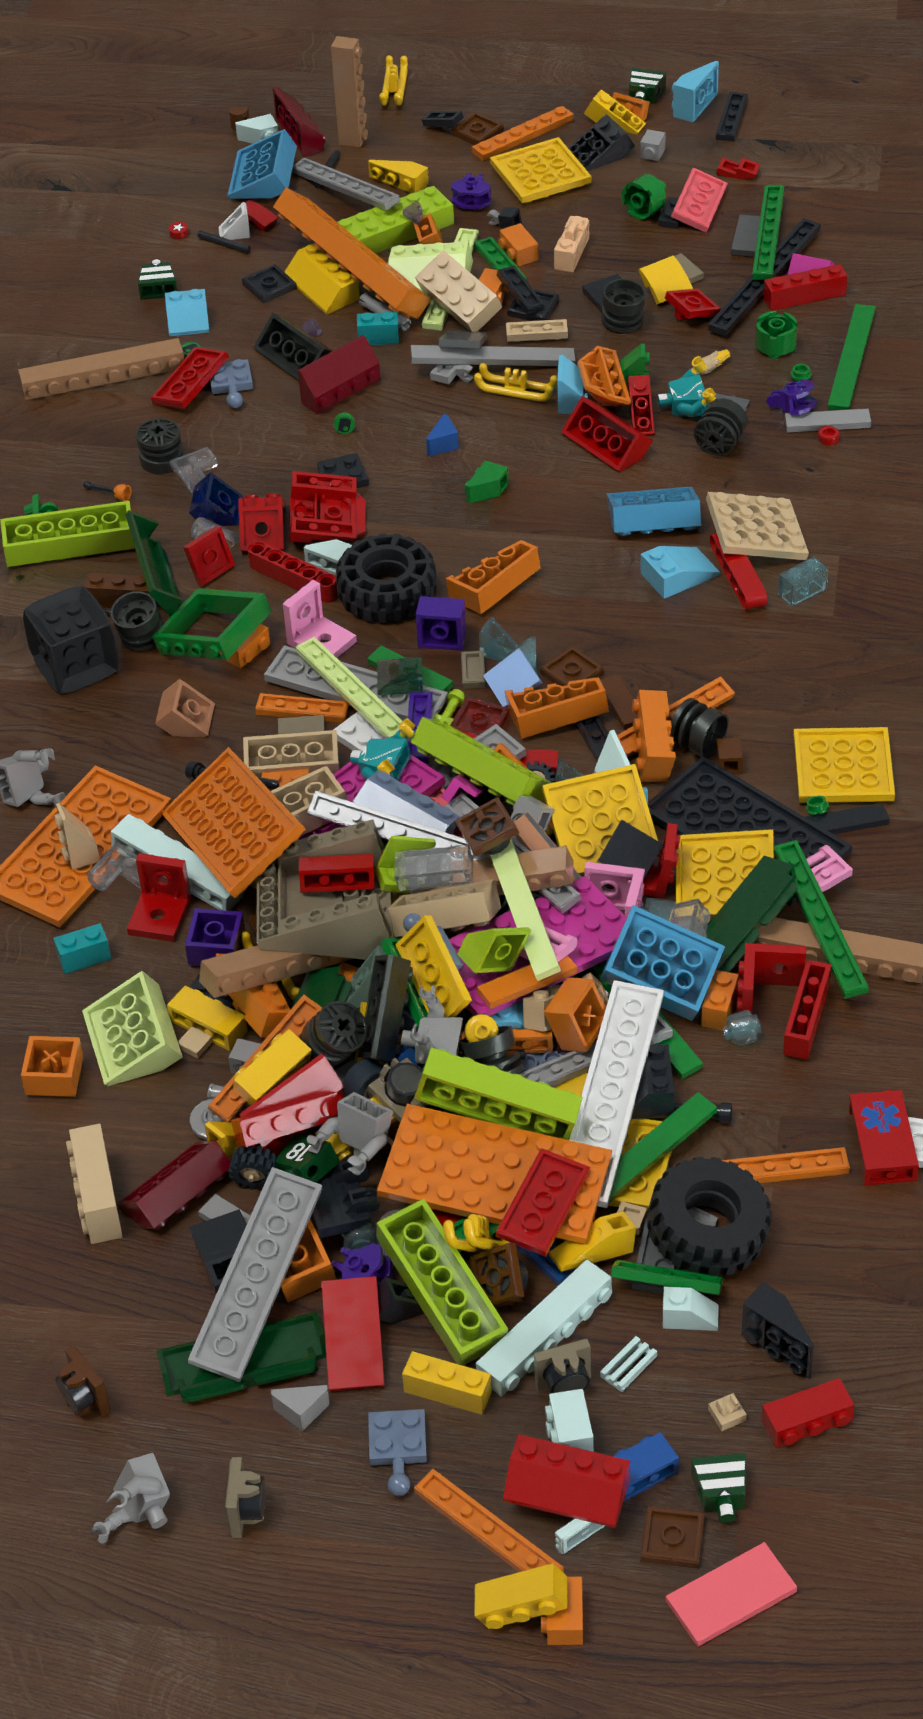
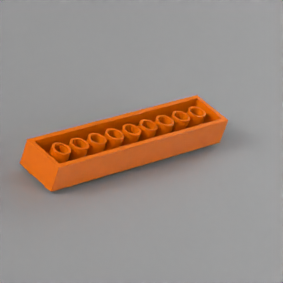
(351, 254)

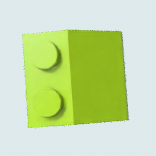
(493, 949)

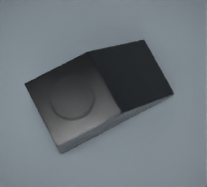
(396, 1301)

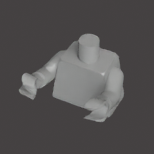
(23, 779)
(434, 1030)
(360, 1125)
(141, 1495)

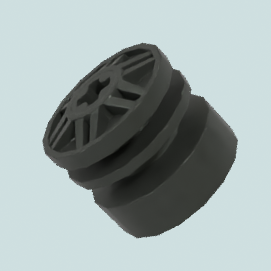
(623, 305)
(720, 426)
(158, 444)
(136, 620)
(698, 727)
(335, 1032)
(494, 1051)

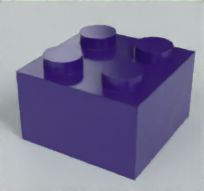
(441, 623)
(213, 933)

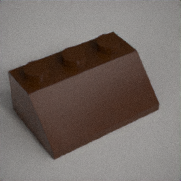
(110, 587)

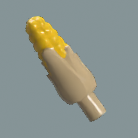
(714, 360)

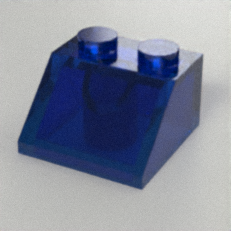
(215, 501)

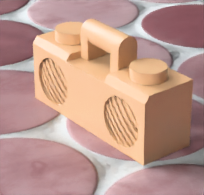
(571, 244)

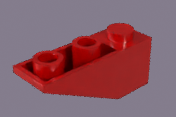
(641, 404)

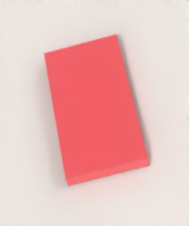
(699, 200)
(731, 1594)

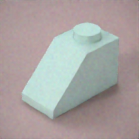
(256, 128)
(325, 554)
(688, 1310)

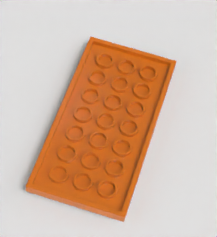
(233, 822)
(36, 874)
(479, 1167)

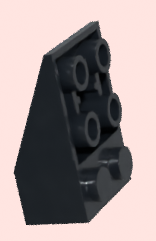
(602, 144)
(217, 1243)
(775, 1327)

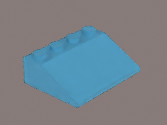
(263, 167)
(654, 510)
(664, 958)

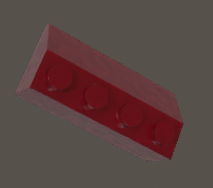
(297, 123)
(338, 375)
(176, 1185)

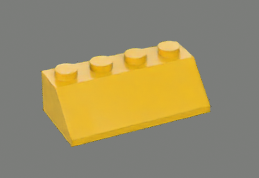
(322, 279)

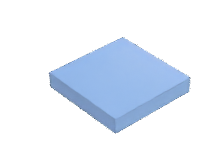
(512, 674)

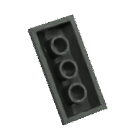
(289, 345)
(385, 1007)

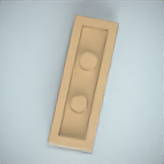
(536, 330)

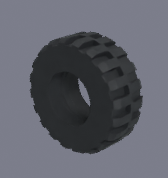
(385, 557)
(716, 1186)

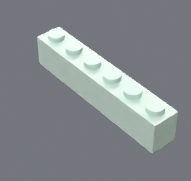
(144, 839)
(545, 1326)

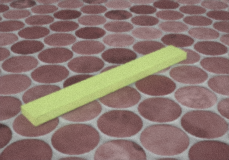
(436, 315)
(350, 687)
(525, 912)

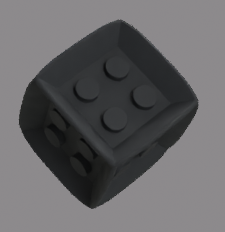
(71, 639)

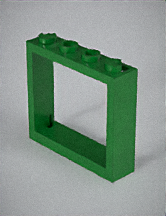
(252, 611)

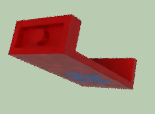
(884, 1137)

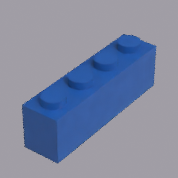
(650, 1463)

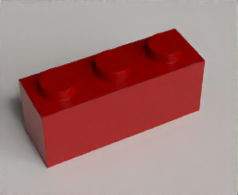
(336, 873)
(808, 1413)

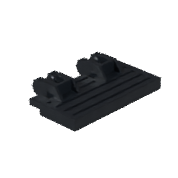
(343, 1202)

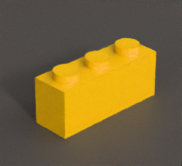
(210, 1016)
(271, 1067)
(447, 1383)
(521, 1596)

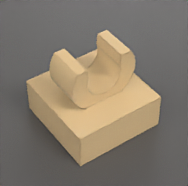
(727, 1412)

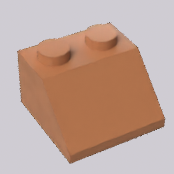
(184, 711)

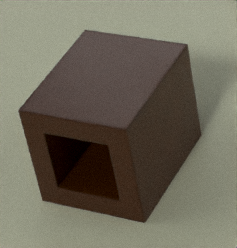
(730, 754)

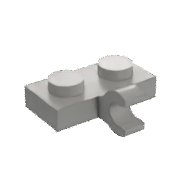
(446, 372)

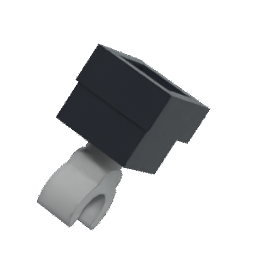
(507, 217)

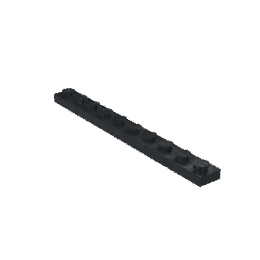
(754, 289)

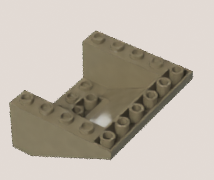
(323, 922)

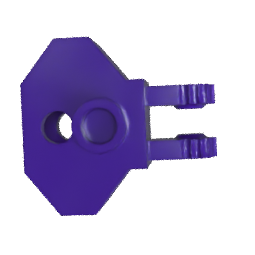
(471, 192)
(793, 397)
(364, 1263)

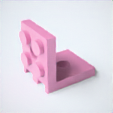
(305, 620)
(626, 880)

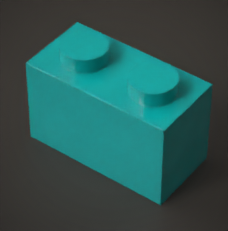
(379, 327)
(82, 948)

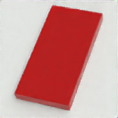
(189, 377)
(543, 1202)
(352, 1334)

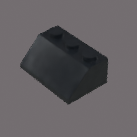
(656, 1087)

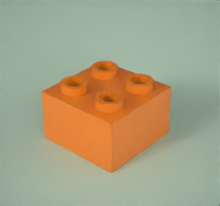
(576, 1014)
(52, 1066)

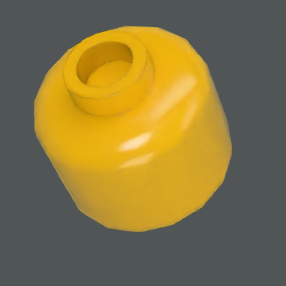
(480, 1028)

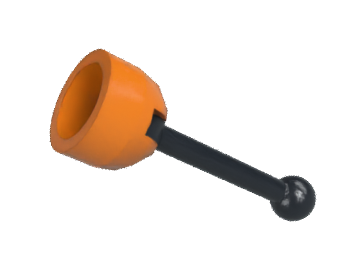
(121, 492)

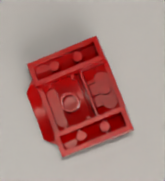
(325, 508)

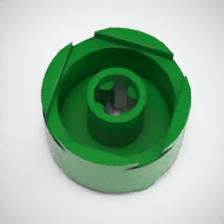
(644, 196)
(776, 334)

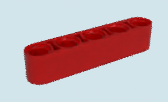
(290, 570)
(740, 576)

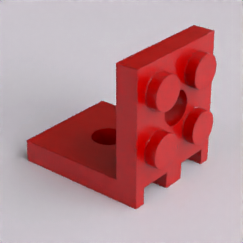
(256, 510)
(661, 870)
(160, 896)
(761, 968)

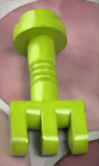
(455, 699)

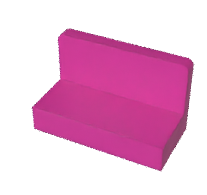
(803, 263)
(461, 783)

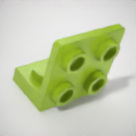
(386, 865)

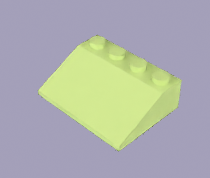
(414, 258)
(132, 1031)

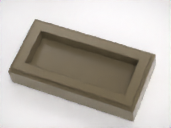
(473, 669)

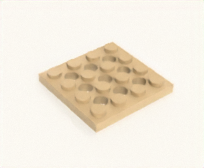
(756, 526)

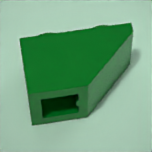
(635, 362)
(487, 482)

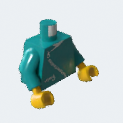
(687, 394)
(385, 754)

